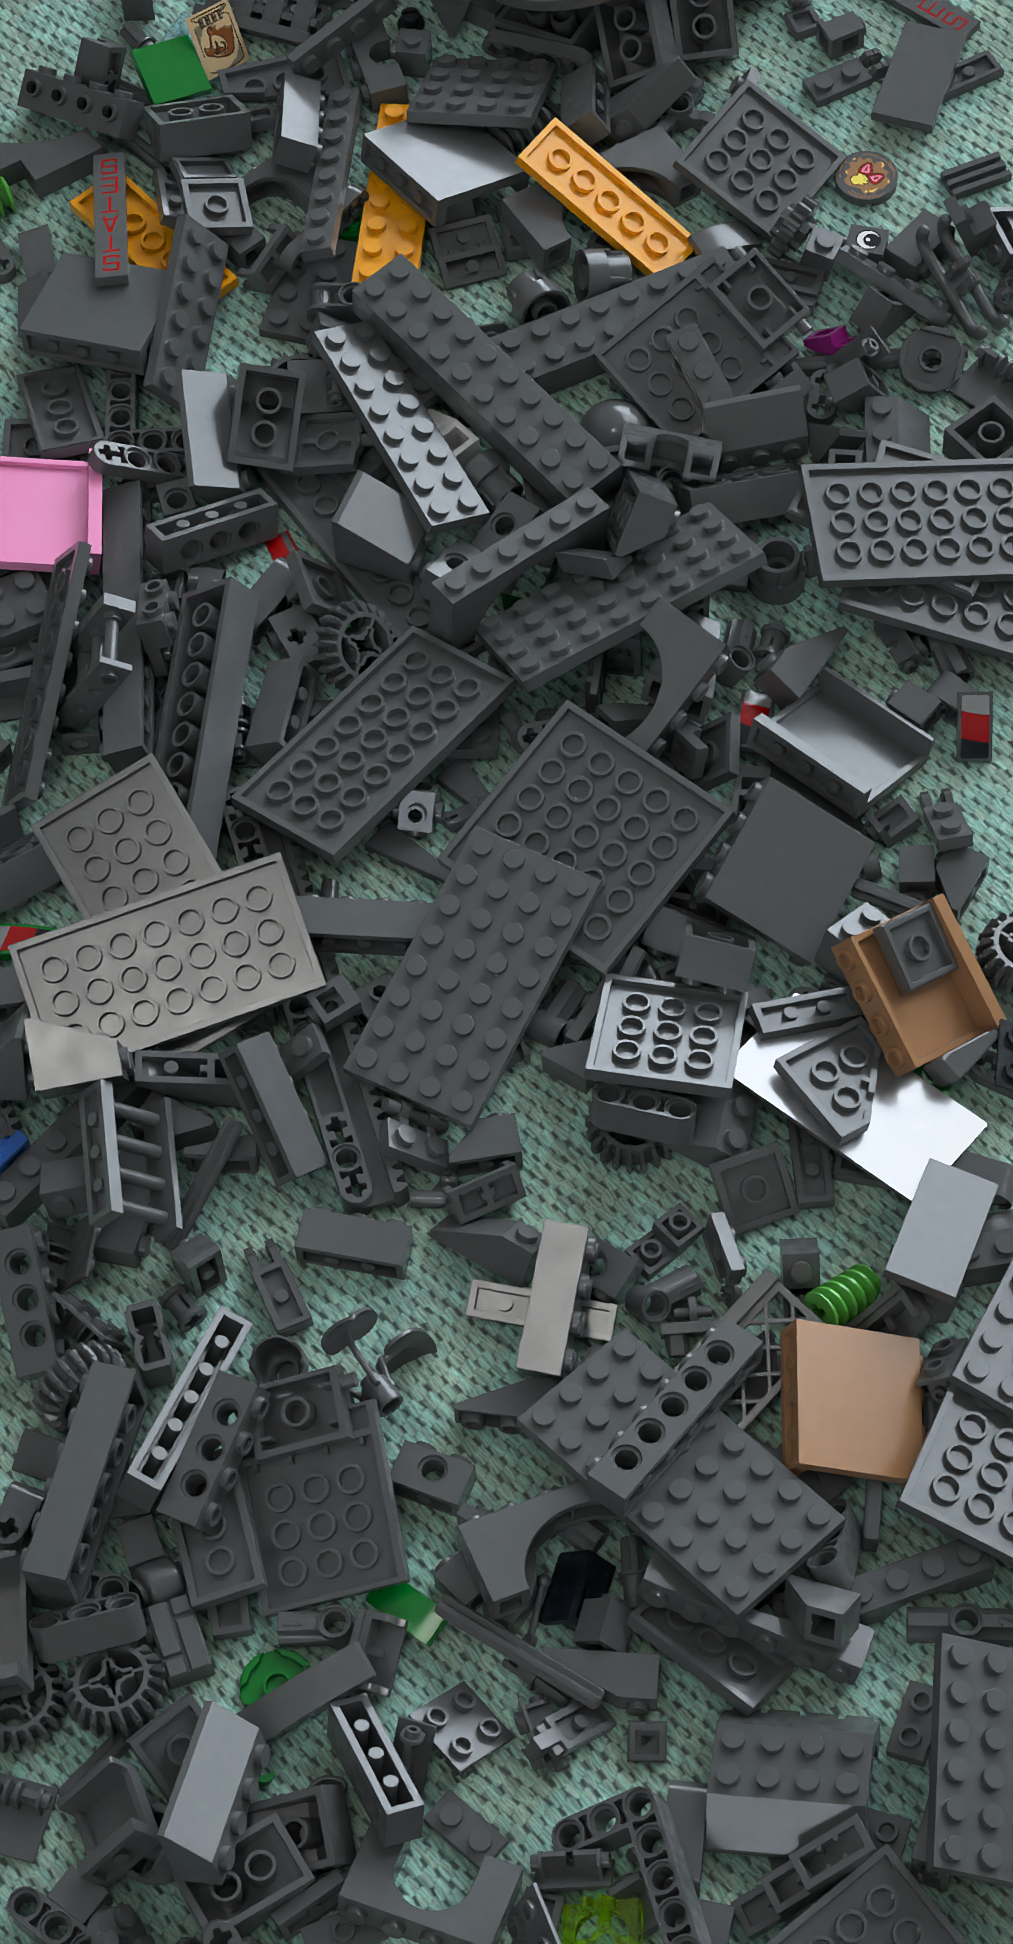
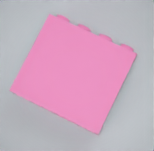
(47, 511)

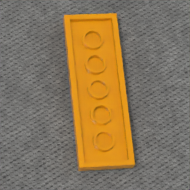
(604, 199)
(147, 239)

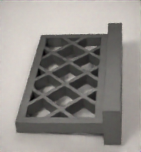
(743, 1313)

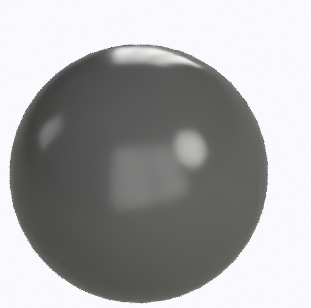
(607, 420)

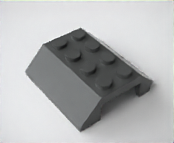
(786, 1779)

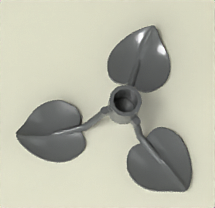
(398, 1351)

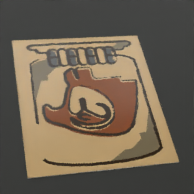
(217, 38)

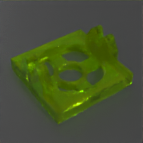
(627, 1909)

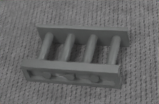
(94, 663)
(102, 1164)

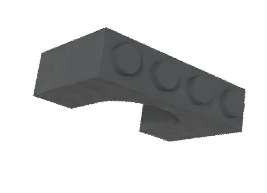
(263, 182)
(374, 1900)

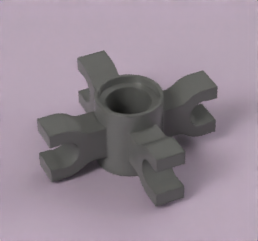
(683, 115)

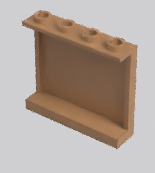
(929, 1019)
(850, 1401)

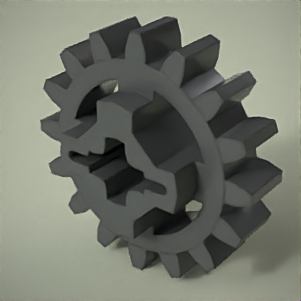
(793, 227)

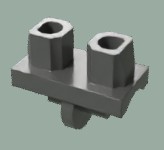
(677, 1333)

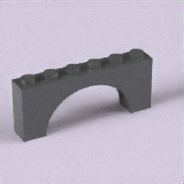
(538, 217)
(467, 591)
(688, 663)
(504, 1542)

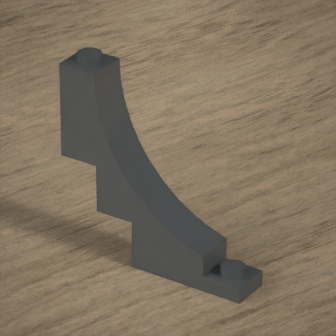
(50, 163)

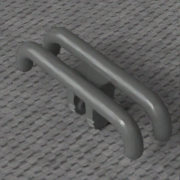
(958, 280)

